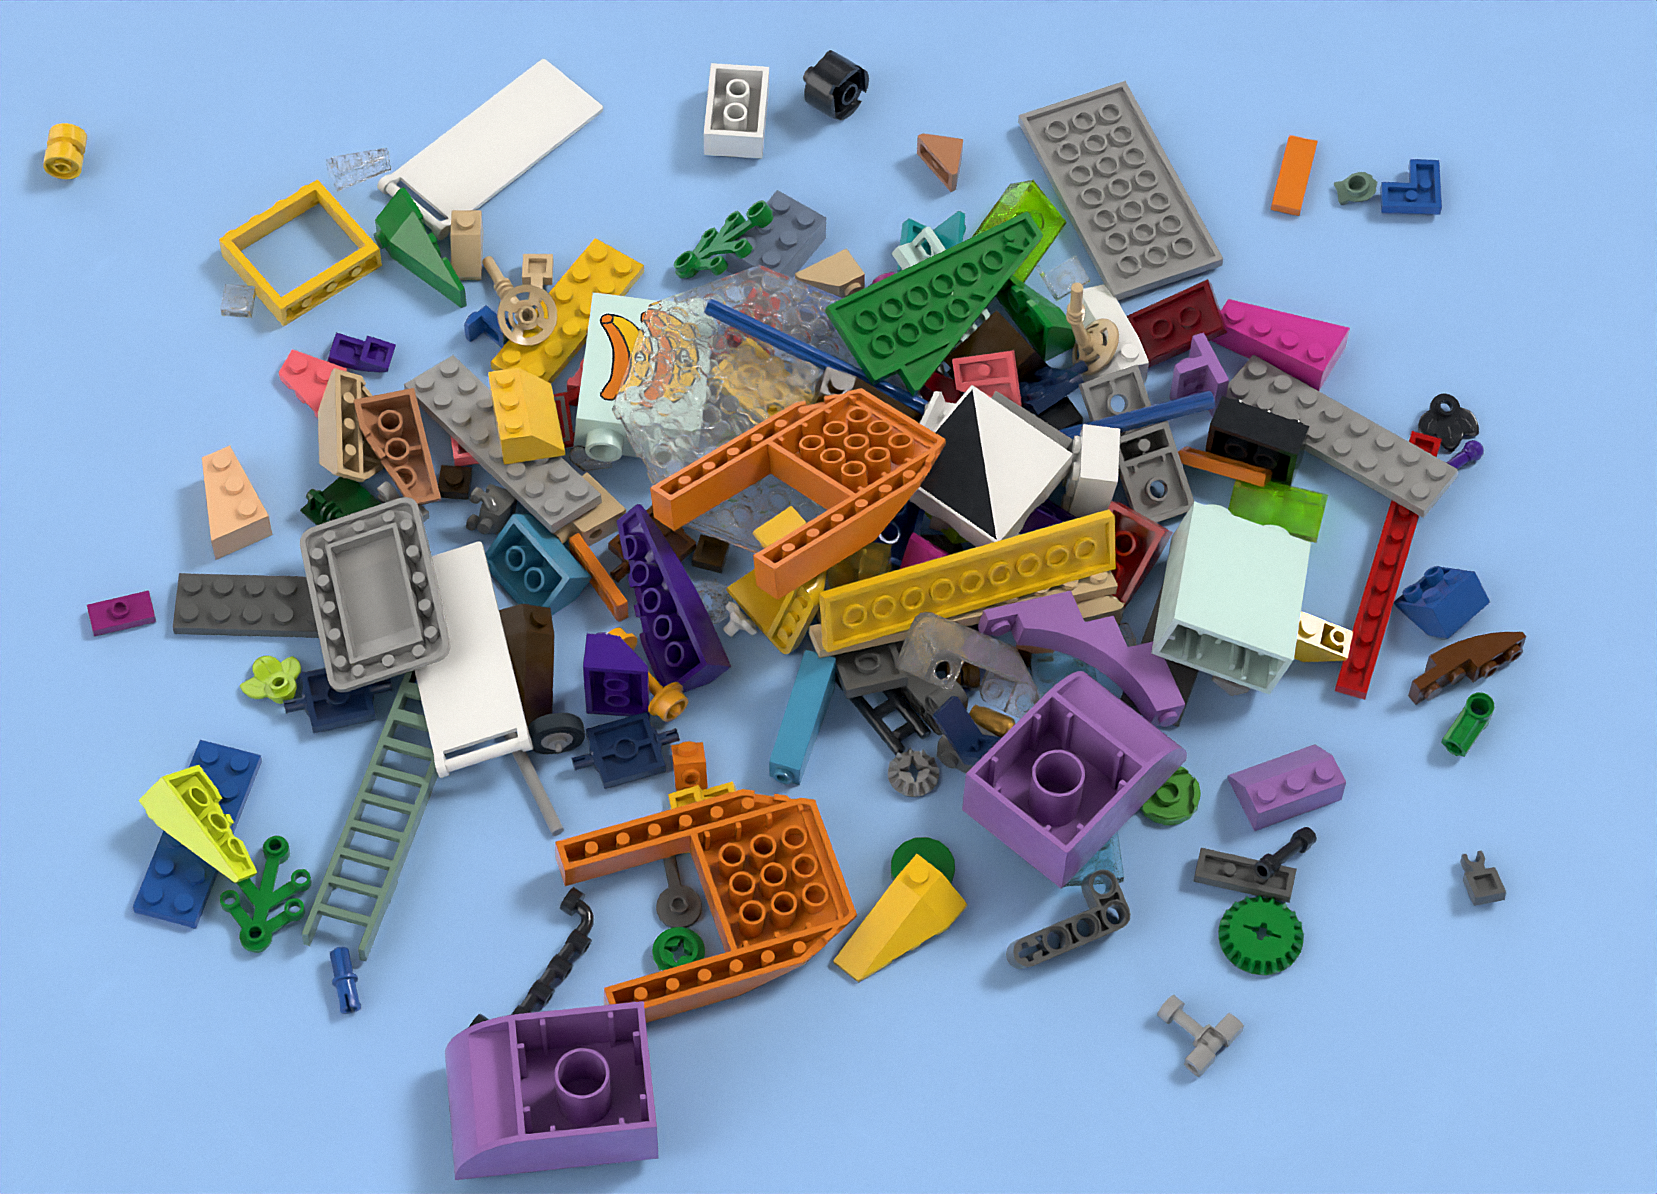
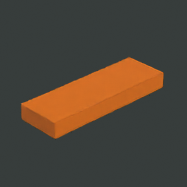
(1294, 175)
(1225, 466)
(600, 579)

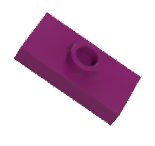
(121, 613)

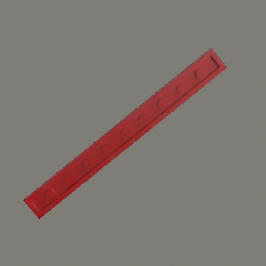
(1381, 590)

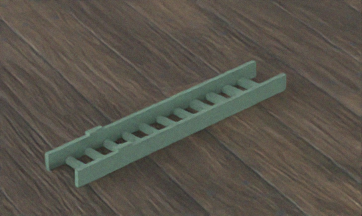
(332, 879)

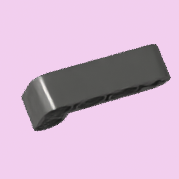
(928, 697)
(1067, 930)

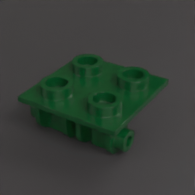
(337, 500)

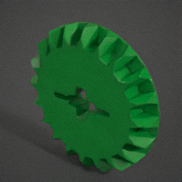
(1255, 955)

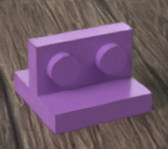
(1199, 373)

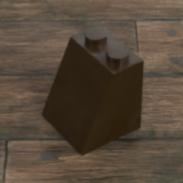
(999, 336)

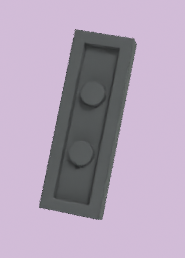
(1239, 875)

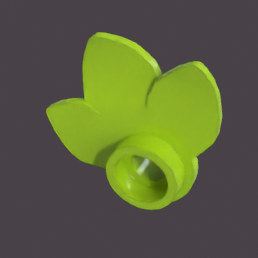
(273, 679)

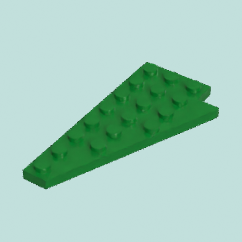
(925, 310)

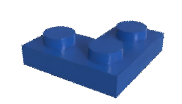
(1418, 196)

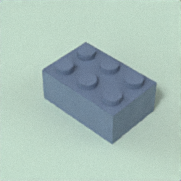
(786, 241)

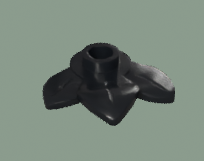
(1448, 425)

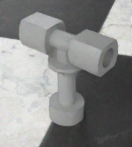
(1207, 1039)

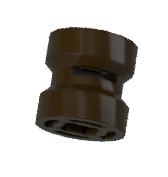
(970, 676)

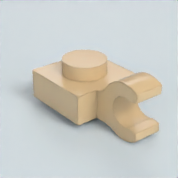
(537, 270)

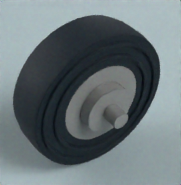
(556, 733)

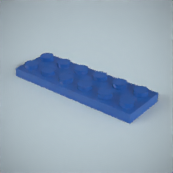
(177, 878)

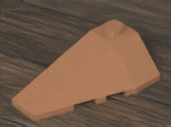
(398, 438)

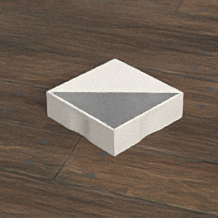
(990, 470)

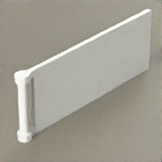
(495, 144)
(474, 688)

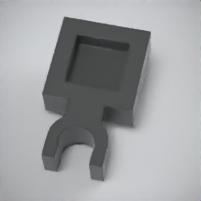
(1482, 883)

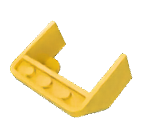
(789, 617)

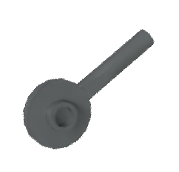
(677, 904)

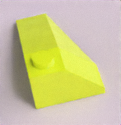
(189, 811)

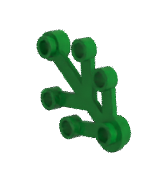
(720, 242)
(266, 899)

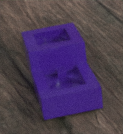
(361, 355)

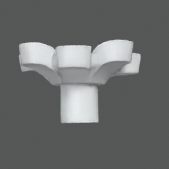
(738, 621)

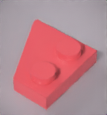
(989, 374)

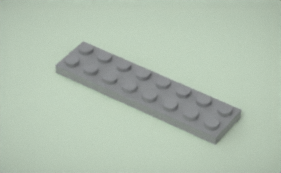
(465, 411)
(1347, 438)

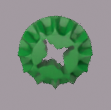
(670, 941)

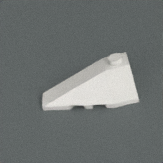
(1101, 304)

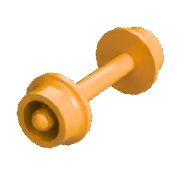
(667, 700)

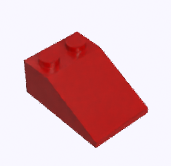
(1137, 549)

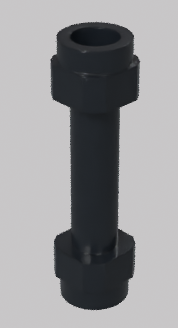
(1270, 864)

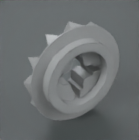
(904, 782)

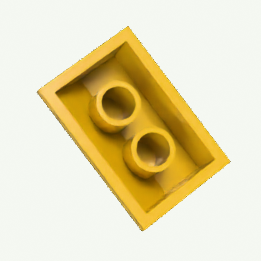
(525, 416)

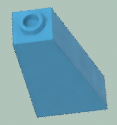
(803, 718)

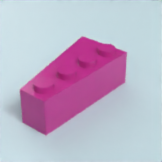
(1285, 340)

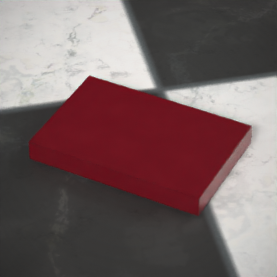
(1171, 323)

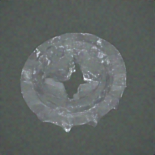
(719, 594)

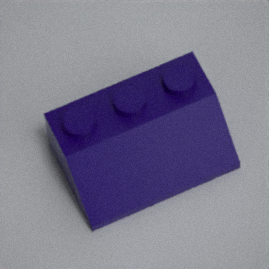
(614, 677)

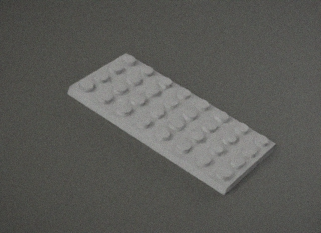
(1120, 191)

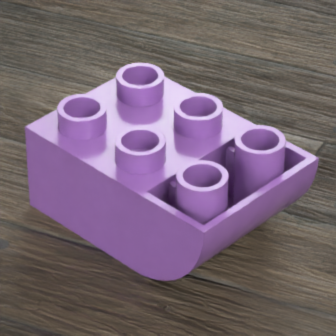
(1069, 776)
(551, 1091)

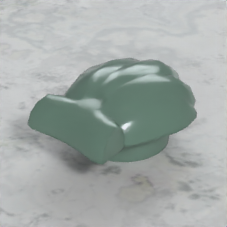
(1356, 188)

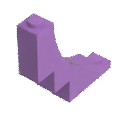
(1058, 625)

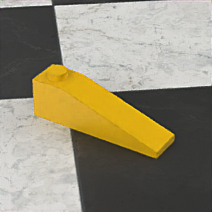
(906, 915)

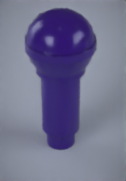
(1471, 451)

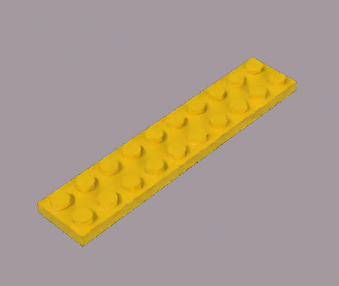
(968, 580)

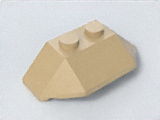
(341, 442)

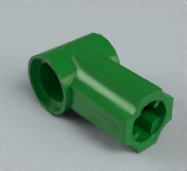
(1468, 724)

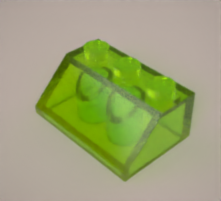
(1016, 200)
(1281, 505)

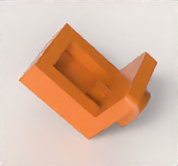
(689, 765)

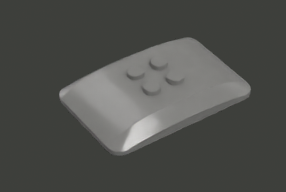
(374, 594)

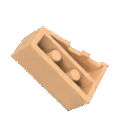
(232, 504)

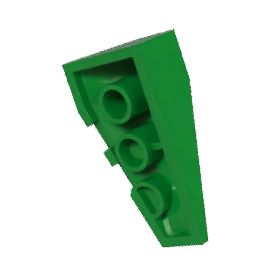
(406, 241)
(1037, 319)

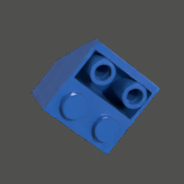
(1443, 600)

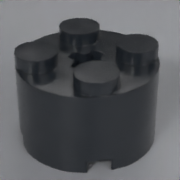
(835, 85)

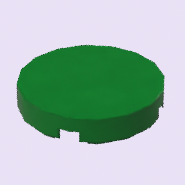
(930, 850)

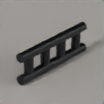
(875, 716)

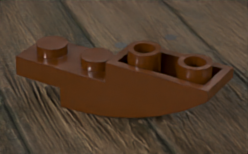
(1470, 657)

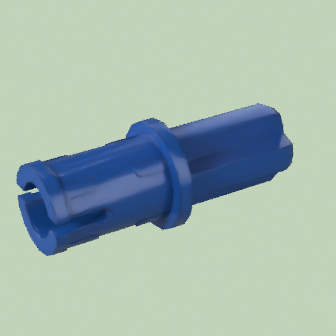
(344, 980)

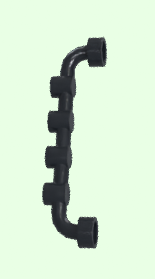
(559, 966)

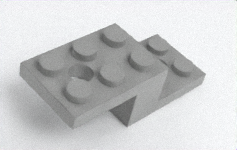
(1143, 452)

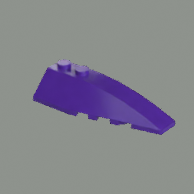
(673, 618)

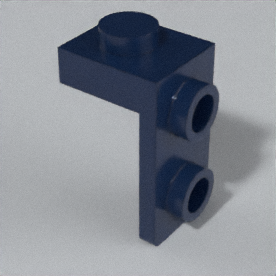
(963, 732)

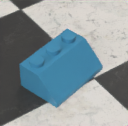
(535, 565)

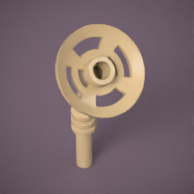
(522, 309)
(1086, 341)

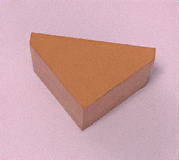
(942, 156)

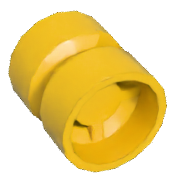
(65, 151)

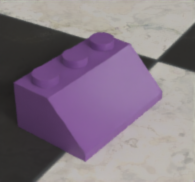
(1288, 786)

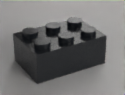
(1258, 438)

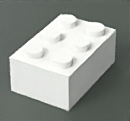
(736, 110)
(1092, 471)

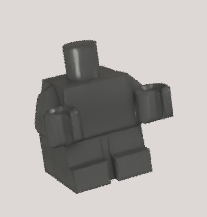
(495, 510)

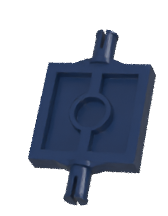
(1050, 386)
(331, 708)
(625, 750)

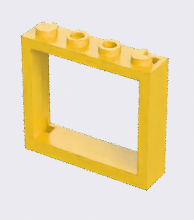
(321, 286)

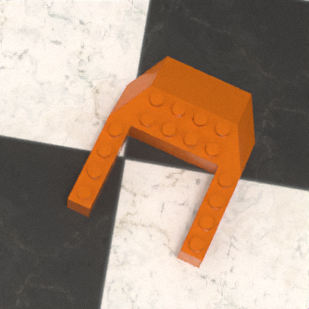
(841, 453)
(764, 879)

